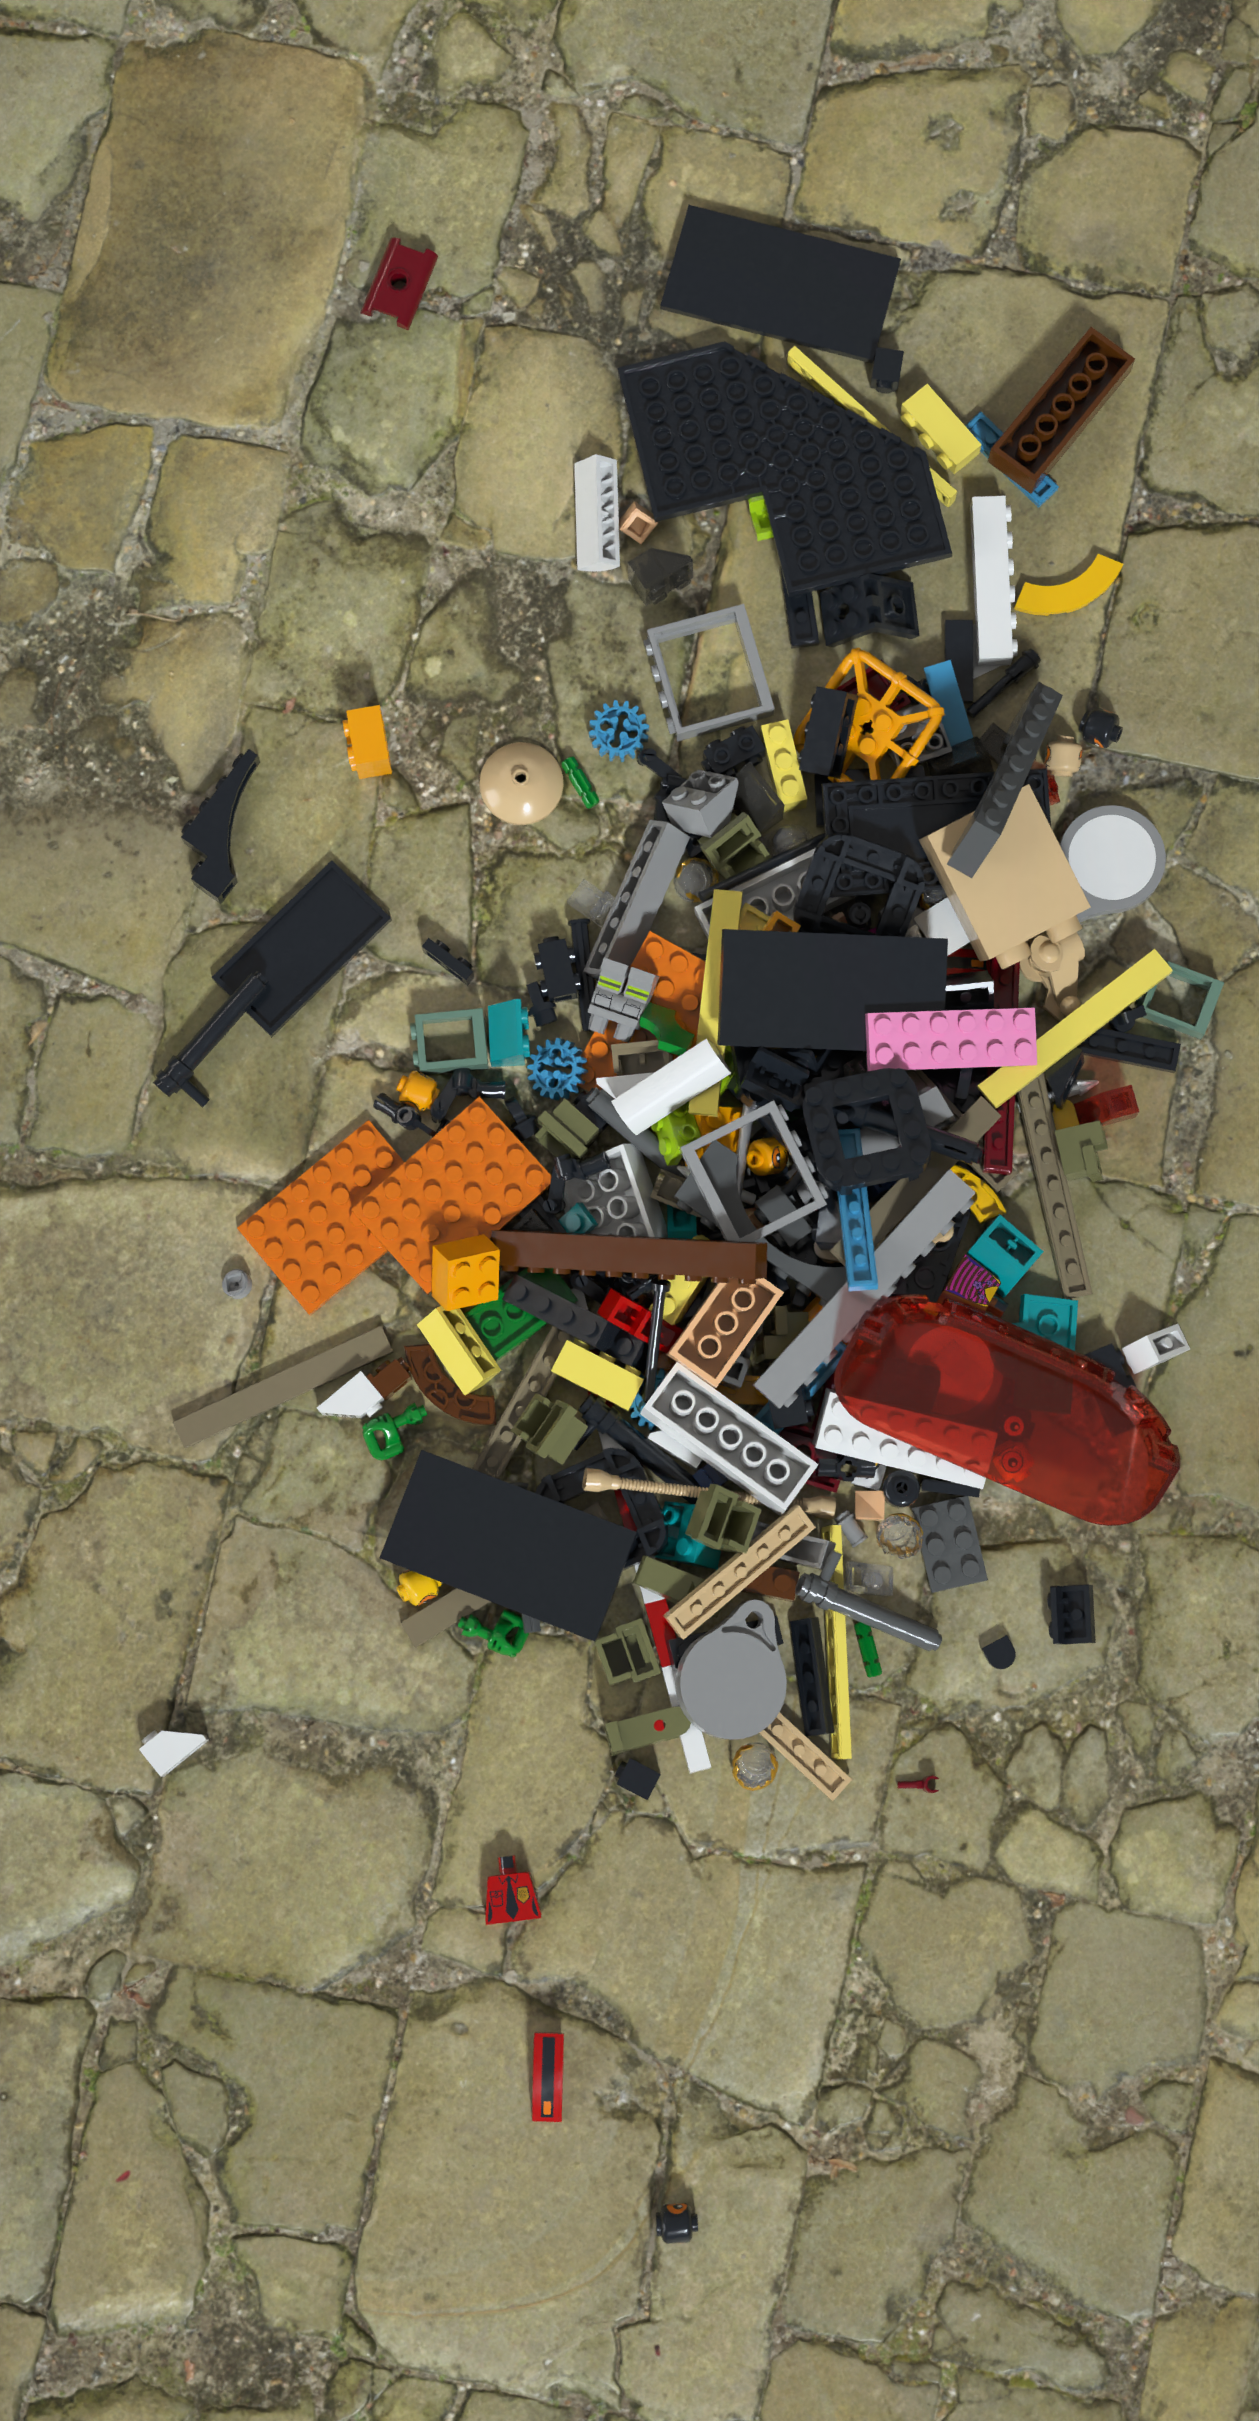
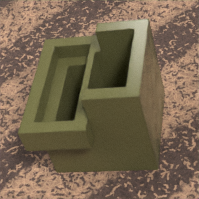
(735, 846)
(566, 1131)
(1080, 1149)
(778, 1332)
(549, 1428)
(722, 1520)
(628, 1654)

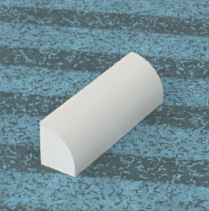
(597, 514)
(671, 1086)

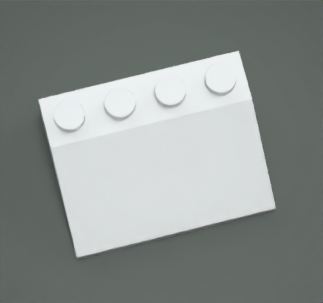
(619, 1196)

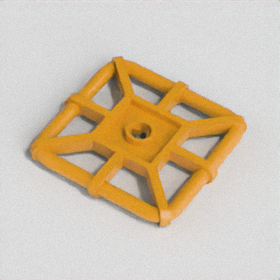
(885, 721)

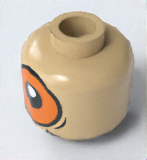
(1063, 756)

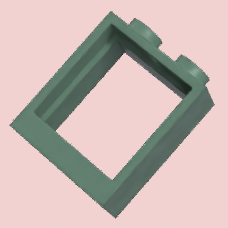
(1194, 978)
(449, 1066)

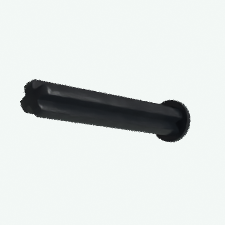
(582, 952)

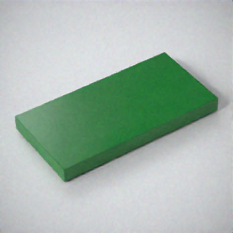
(506, 1326)

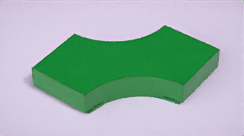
(664, 1026)

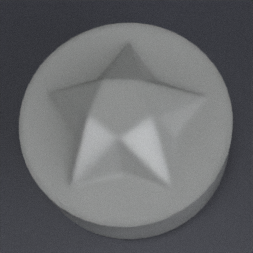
(237, 1284)

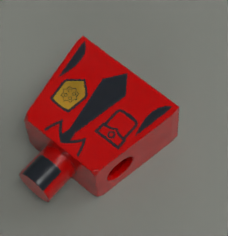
(510, 1895)

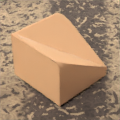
(637, 522)
(869, 1505)

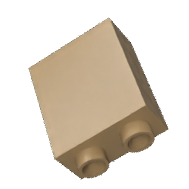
(1017, 889)

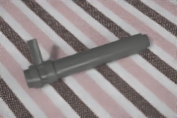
(645, 1141)
(829, 1596)

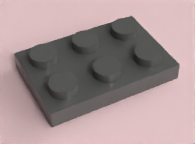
(950, 1544)

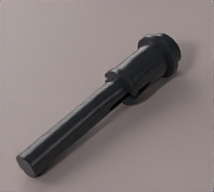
(1013, 674)

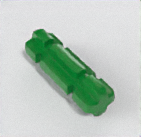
(580, 782)
(868, 1649)

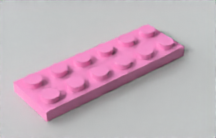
(951, 1039)

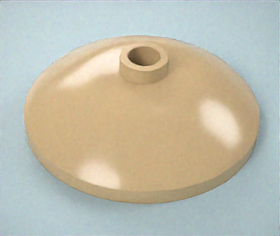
(524, 801)

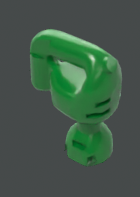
(388, 1426)
(497, 1637)

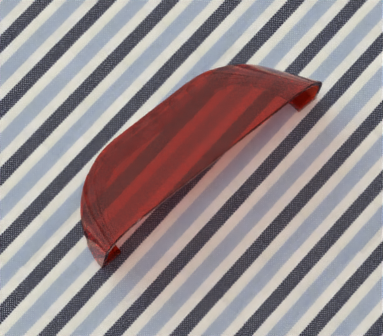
(1007, 1407)

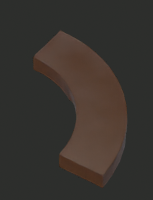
(444, 1393)

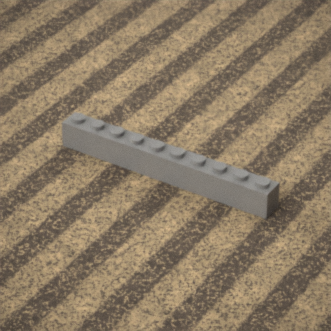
(845, 1308)

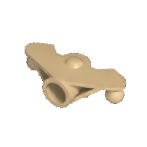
(1057, 969)

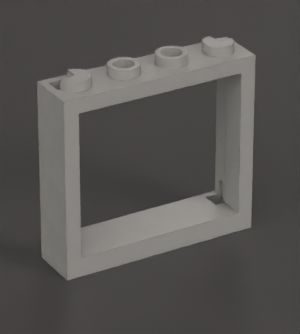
(689, 626)
(792, 1143)

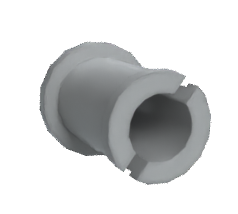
(850, 1528)

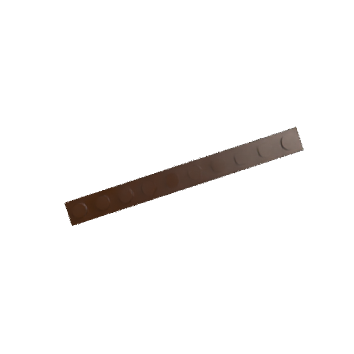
(632, 1254)

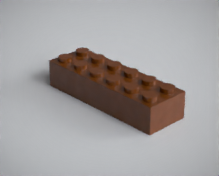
(1061, 410)

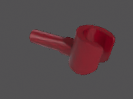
(919, 1784)

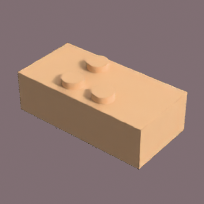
(723, 1327)

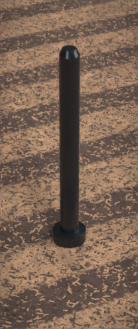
(660, 1288)

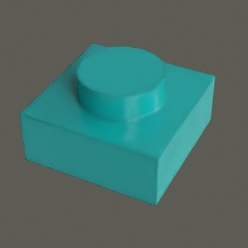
(578, 1220)

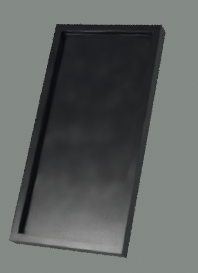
(304, 946)

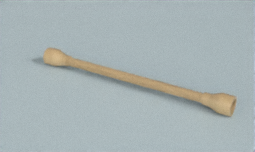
(599, 1480)

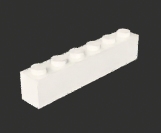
(991, 581)

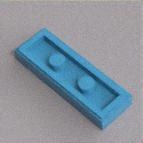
(945, 691)

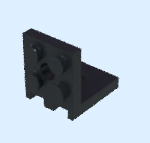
(869, 609)

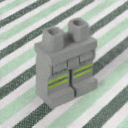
(617, 1005)

